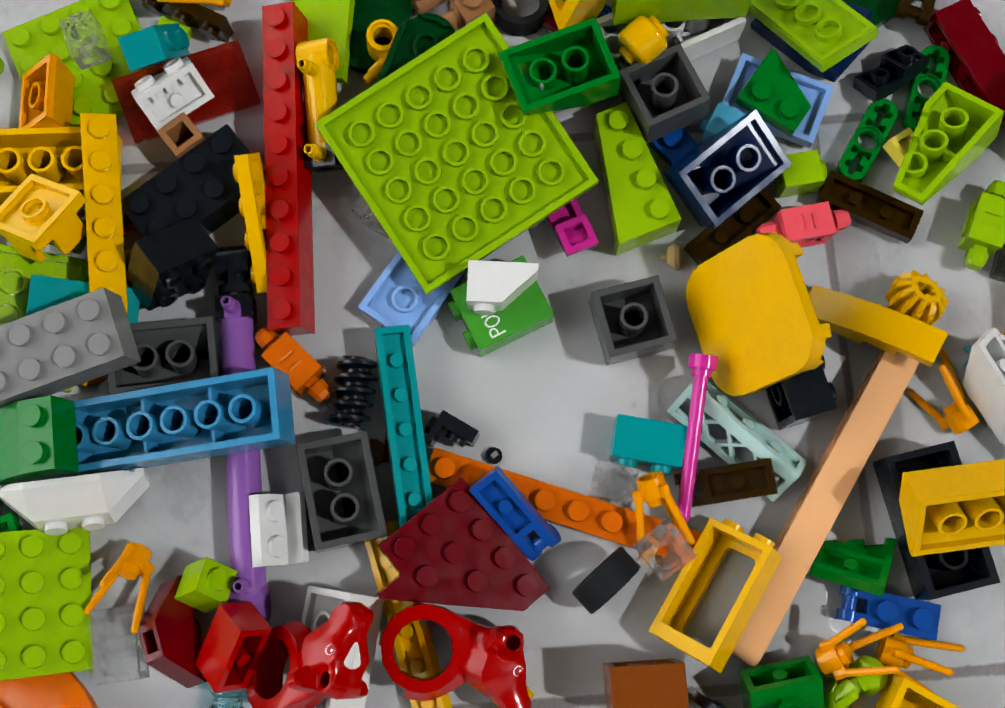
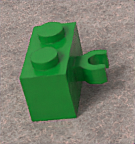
(782, 685)

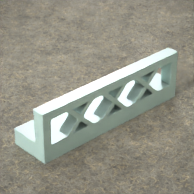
(747, 431)

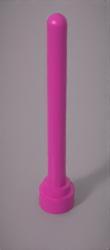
(701, 368)

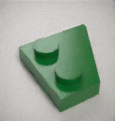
(775, 95)
(855, 564)

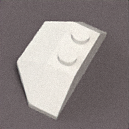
(986, 380)
(76, 501)

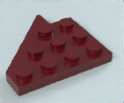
(459, 557)

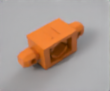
(291, 358)

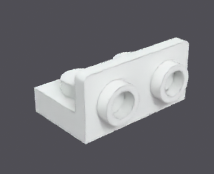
(171, 92)
(278, 529)

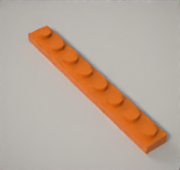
(553, 502)

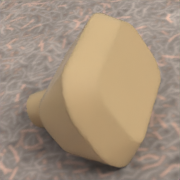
(673, 256)

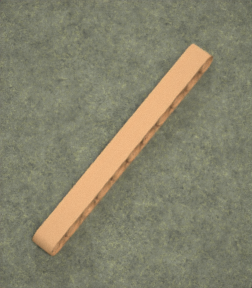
(826, 495)

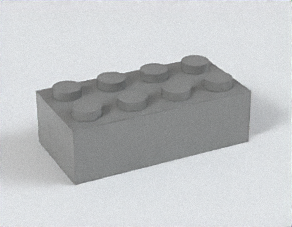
(65, 346)

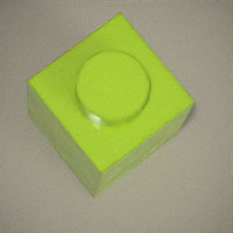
(803, 176)
(205, 584)

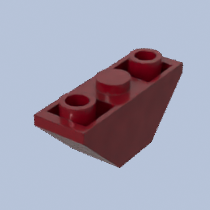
(172, 636)

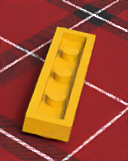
(249, 175)

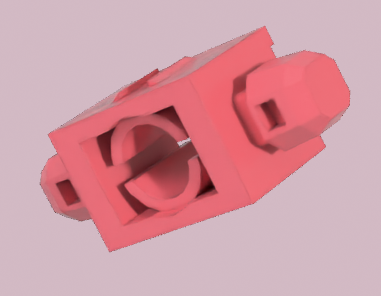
(807, 223)

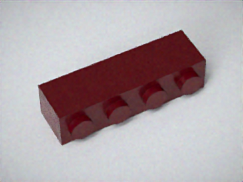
(974, 52)

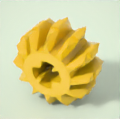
(917, 297)

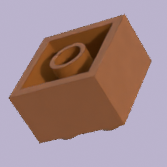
(646, 684)

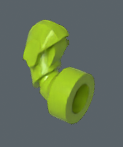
(848, 690)

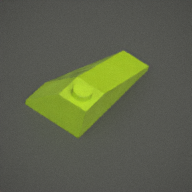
(946, 141)

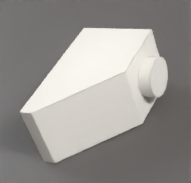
(497, 284)

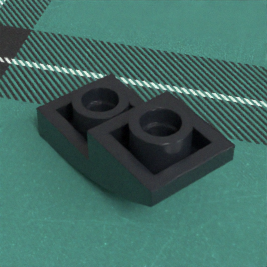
(894, 72)

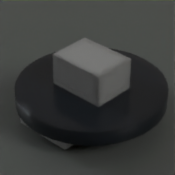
(493, 455)

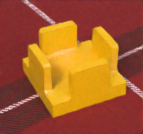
(40, 214)

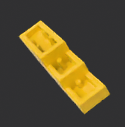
(877, 325)

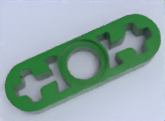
(934, 80)
(877, 133)

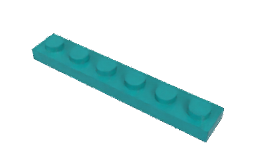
(403, 420)

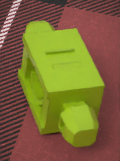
(984, 226)

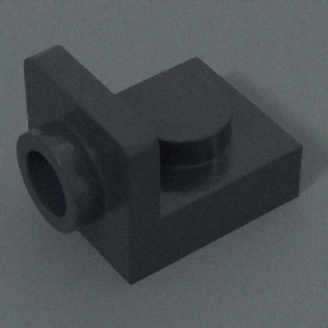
(457, 430)

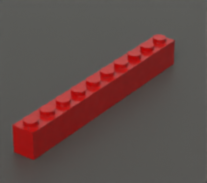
(286, 180)

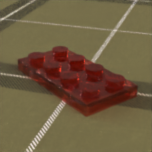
(223, 72)

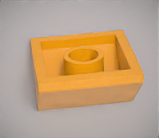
(47, 95)

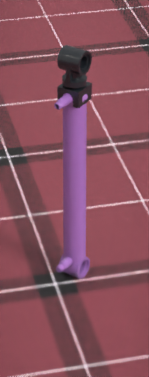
(237, 315)

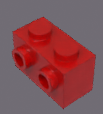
(233, 646)

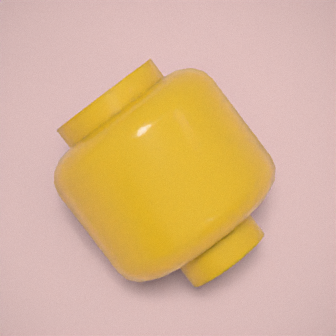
(642, 40)

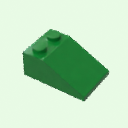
(562, 69)
(37, 439)

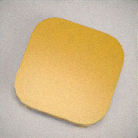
(755, 314)

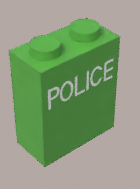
(490, 332)

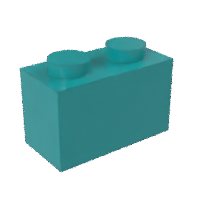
(154, 45)
(647, 443)

